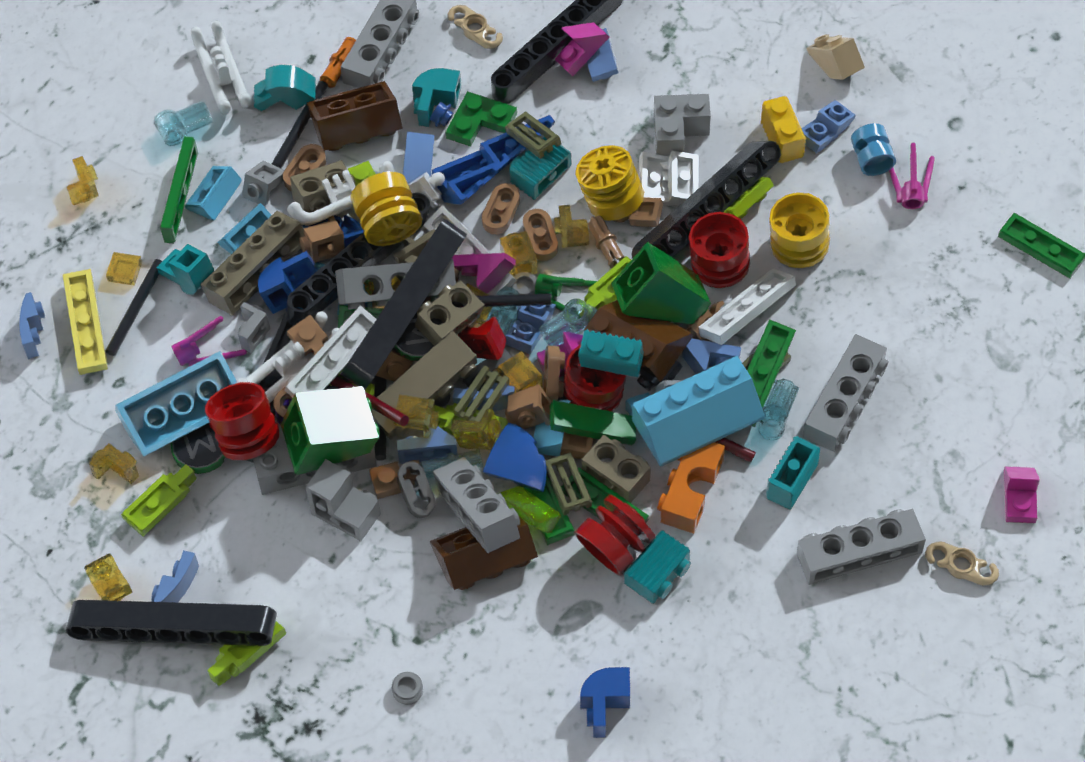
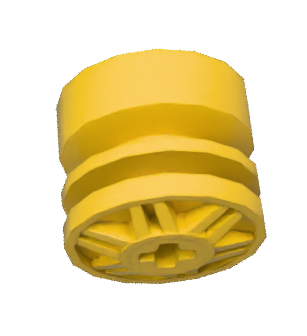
(610, 182)
(386, 208)
(799, 230)

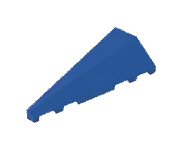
(474, 170)

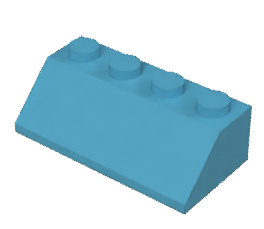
(173, 405)
(698, 411)

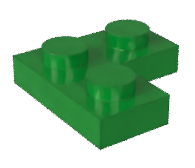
(478, 112)

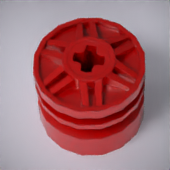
(719, 249)
(580, 381)
(242, 421)
(619, 529)

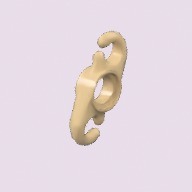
(478, 35)
(972, 573)

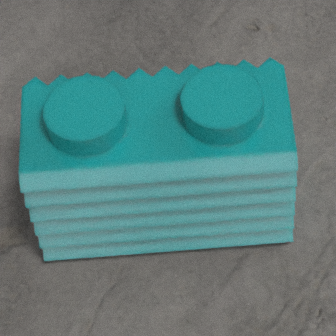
(536, 174)
(611, 353)
(792, 472)
(658, 567)

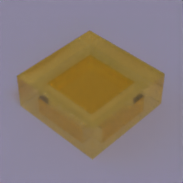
(124, 268)

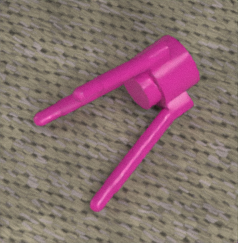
(912, 193)
(188, 350)

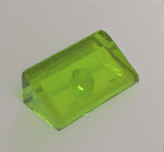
(531, 508)

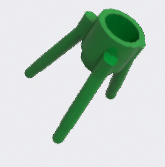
(551, 284)

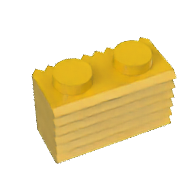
(783, 128)

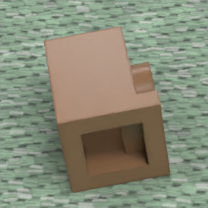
(323, 240)
(528, 407)

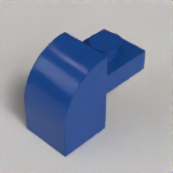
(282, 278)
(602, 691)

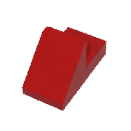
(486, 340)

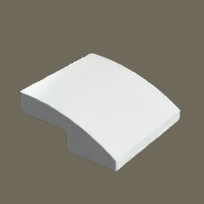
(669, 177)

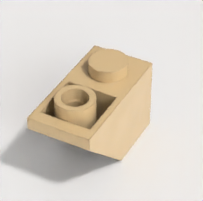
(836, 56)

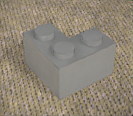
(679, 117)
(339, 503)

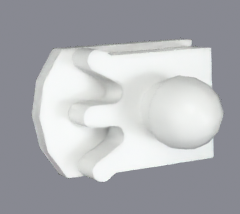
(428, 186)

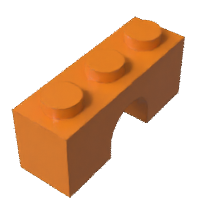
(681, 505)

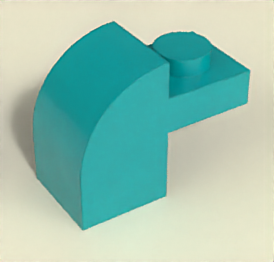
(284, 84)
(432, 88)
(187, 268)

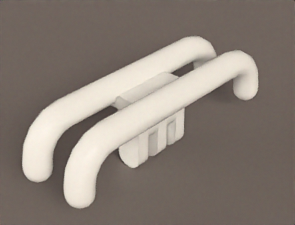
(222, 70)
(338, 196)
(287, 362)

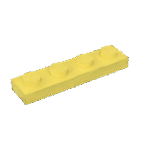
(85, 322)

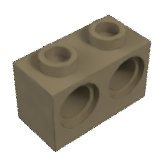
(308, 186)
(451, 316)
(613, 472)

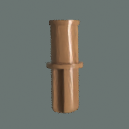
(605, 240)

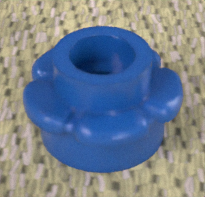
(441, 114)

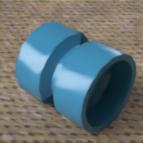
(873, 149)

